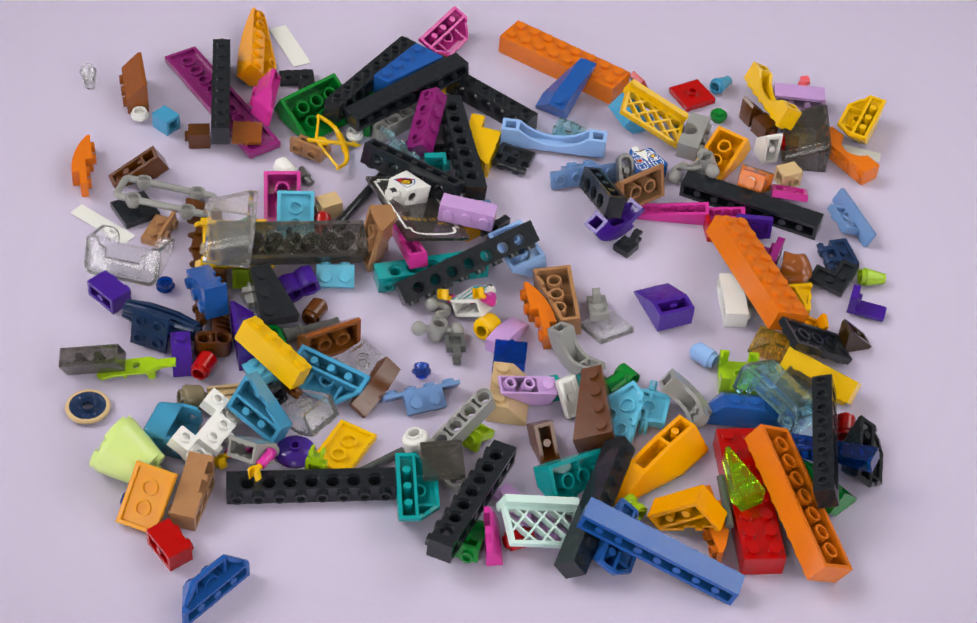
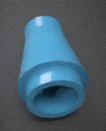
(719, 84)

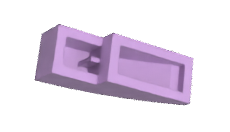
(506, 330)

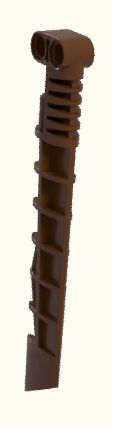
(219, 338)

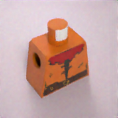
(754, 179)

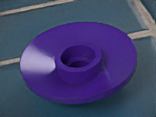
(293, 451)

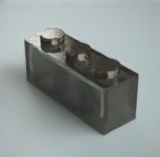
(92, 359)

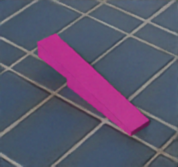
(686, 213)
(412, 251)

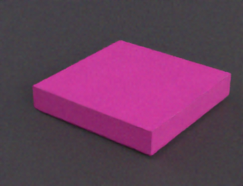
(788, 192)

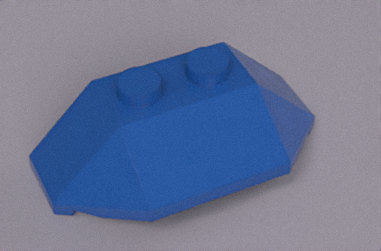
(741, 411)
(612, 558)
(212, 585)

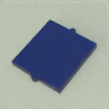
(510, 352)

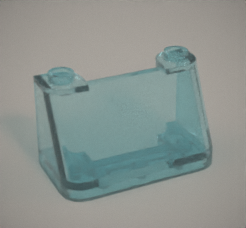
(779, 391)

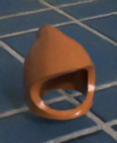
(796, 267)

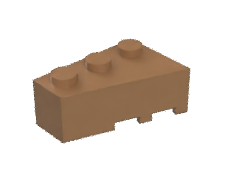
(193, 491)

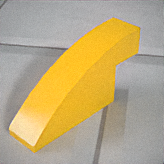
(486, 141)

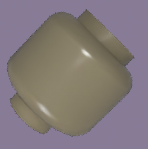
(191, 395)

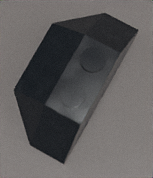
(864, 433)

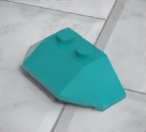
(414, 497)

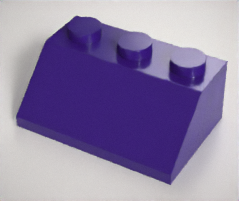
(237, 315)

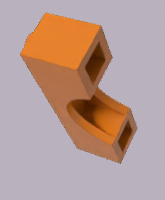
(859, 168)

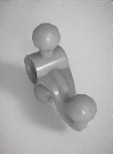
(704, 164)
(438, 324)

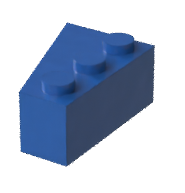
(207, 291)

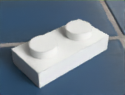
(568, 394)

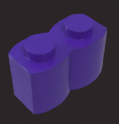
(300, 283)

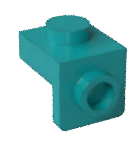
(437, 160)

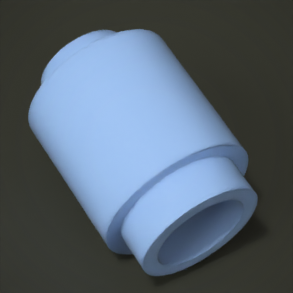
(704, 355)

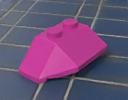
(447, 34)
(264, 96)

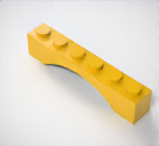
(760, 81)

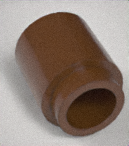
(314, 311)

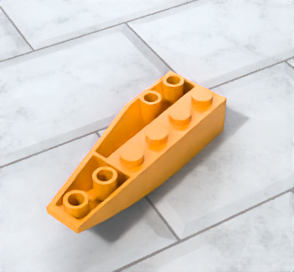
(255, 49)
(664, 458)

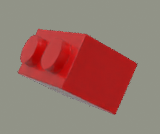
(170, 544)

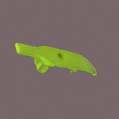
(145, 365)

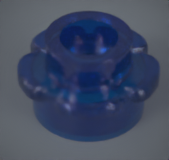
(165, 284)
(421, 370)

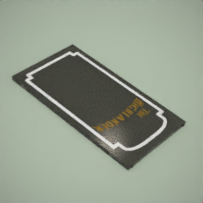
(420, 220)

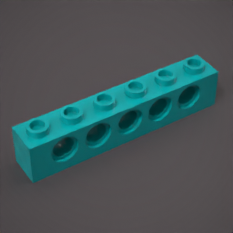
(391, 272)

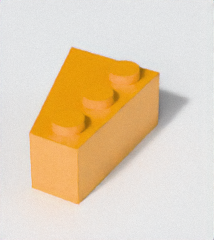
(687, 509)

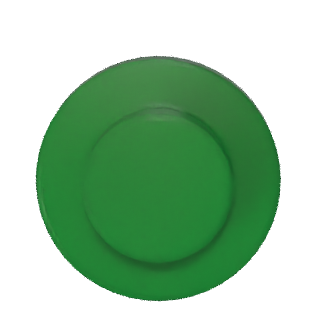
(718, 115)

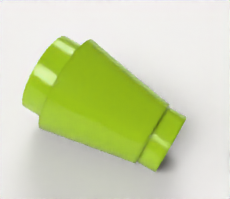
(870, 277)

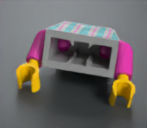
(250, 450)

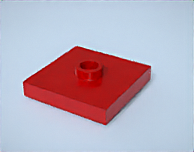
(692, 95)

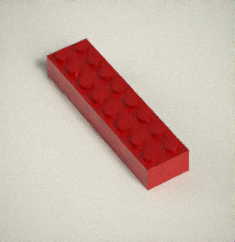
(757, 529)

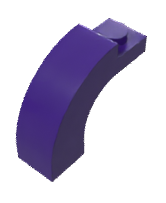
(614, 228)

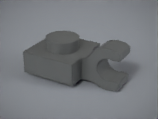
(455, 344)

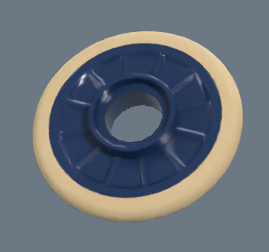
(99, 411)

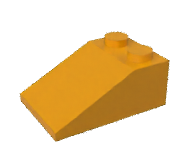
(728, 150)

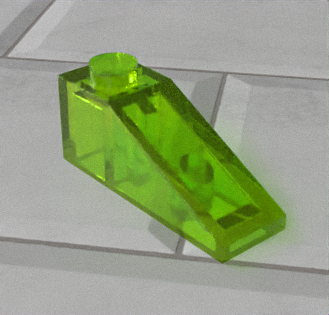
(742, 485)

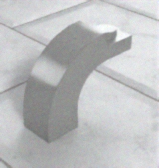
(568, 350)
(686, 397)

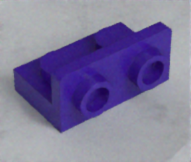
(759, 224)

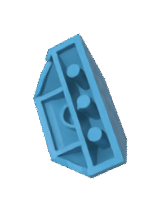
(332, 376)

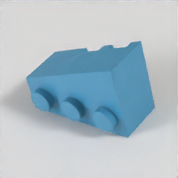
(259, 408)

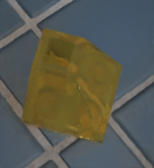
(770, 344)

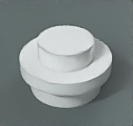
(139, 114)
(354, 136)

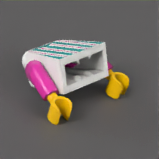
(472, 302)

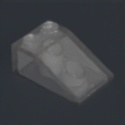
(310, 412)

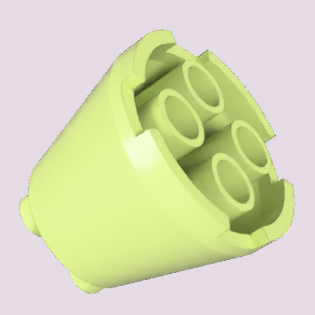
(122, 448)

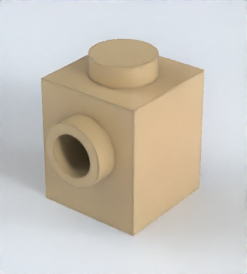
(788, 174)
(329, 203)

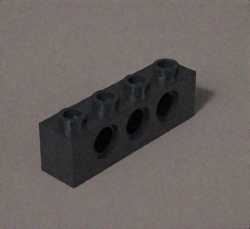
(602, 192)

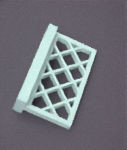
(539, 507)

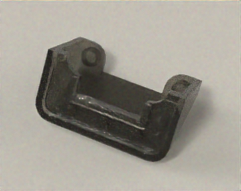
(809, 140)

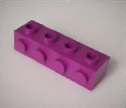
(426, 121)

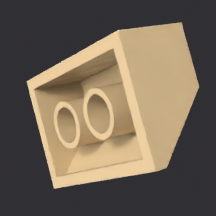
(506, 409)

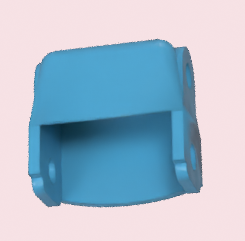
(167, 420)

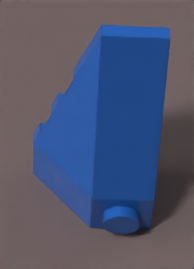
(565, 91)

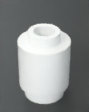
(283, 164)

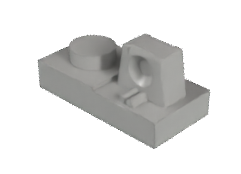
(597, 306)

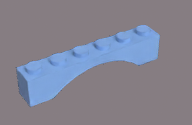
(588, 143)

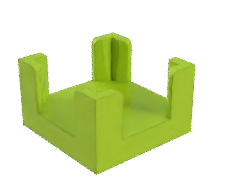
(728, 371)

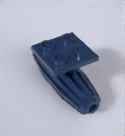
(154, 323)

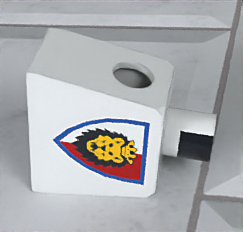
(407, 189)

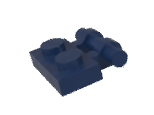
(840, 249)

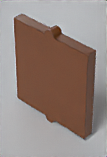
(247, 133)

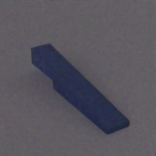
(849, 454)

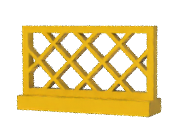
(657, 107)

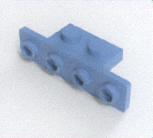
(571, 174)
(850, 218)
(422, 399)

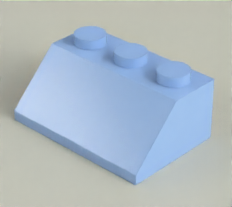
(526, 260)

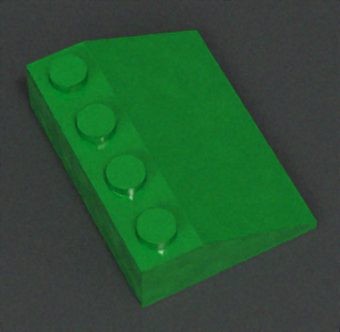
(300, 108)

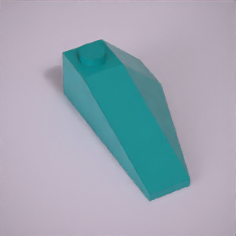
(566, 475)

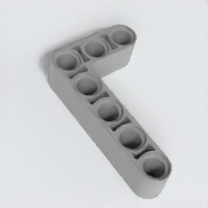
(396, 123)
(466, 424)

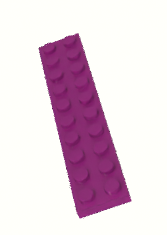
(196, 74)

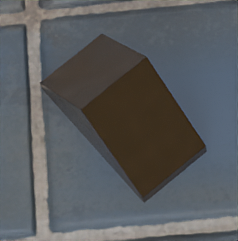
(853, 337)

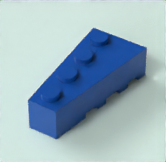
(407, 63)

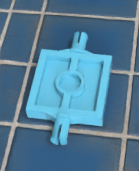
(654, 408)

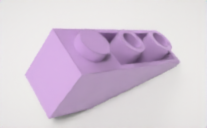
(528, 389)

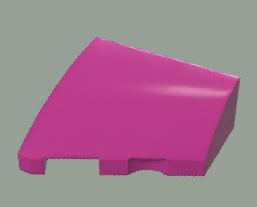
(493, 546)

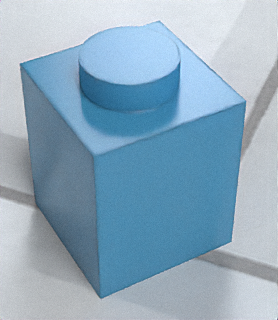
(166, 120)

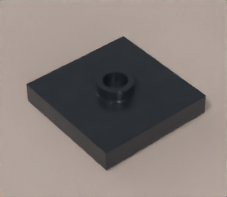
(133, 216)

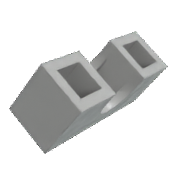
(694, 136)

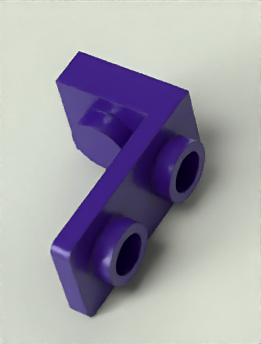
(863, 308)

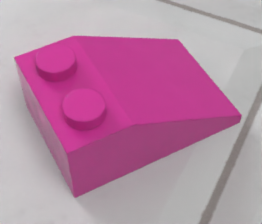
(278, 181)

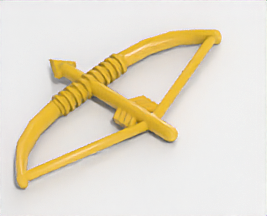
(322, 141)

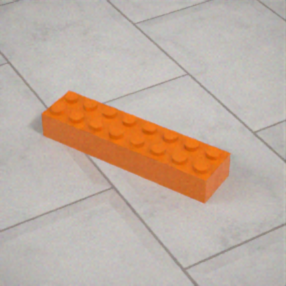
(556, 57)
(755, 271)
(793, 497)

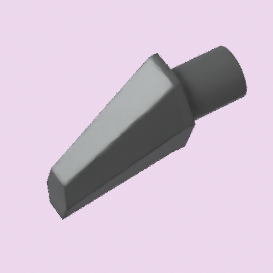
(305, 176)

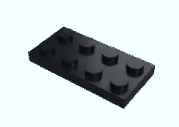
(815, 340)

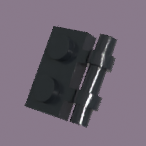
(515, 155)

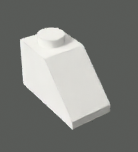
(768, 148)

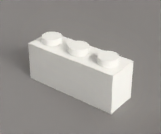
(732, 301)

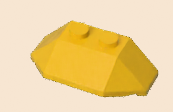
(861, 118)

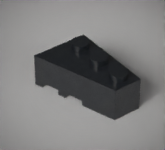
(270, 297)

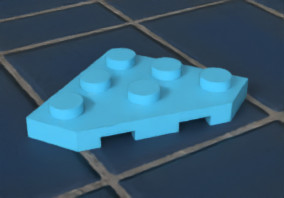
(626, 409)

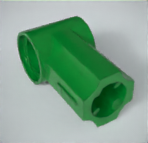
(622, 376)

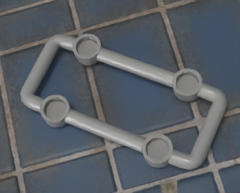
(143, 182)

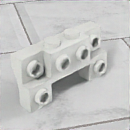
(212, 434)

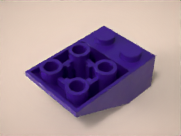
(666, 306)

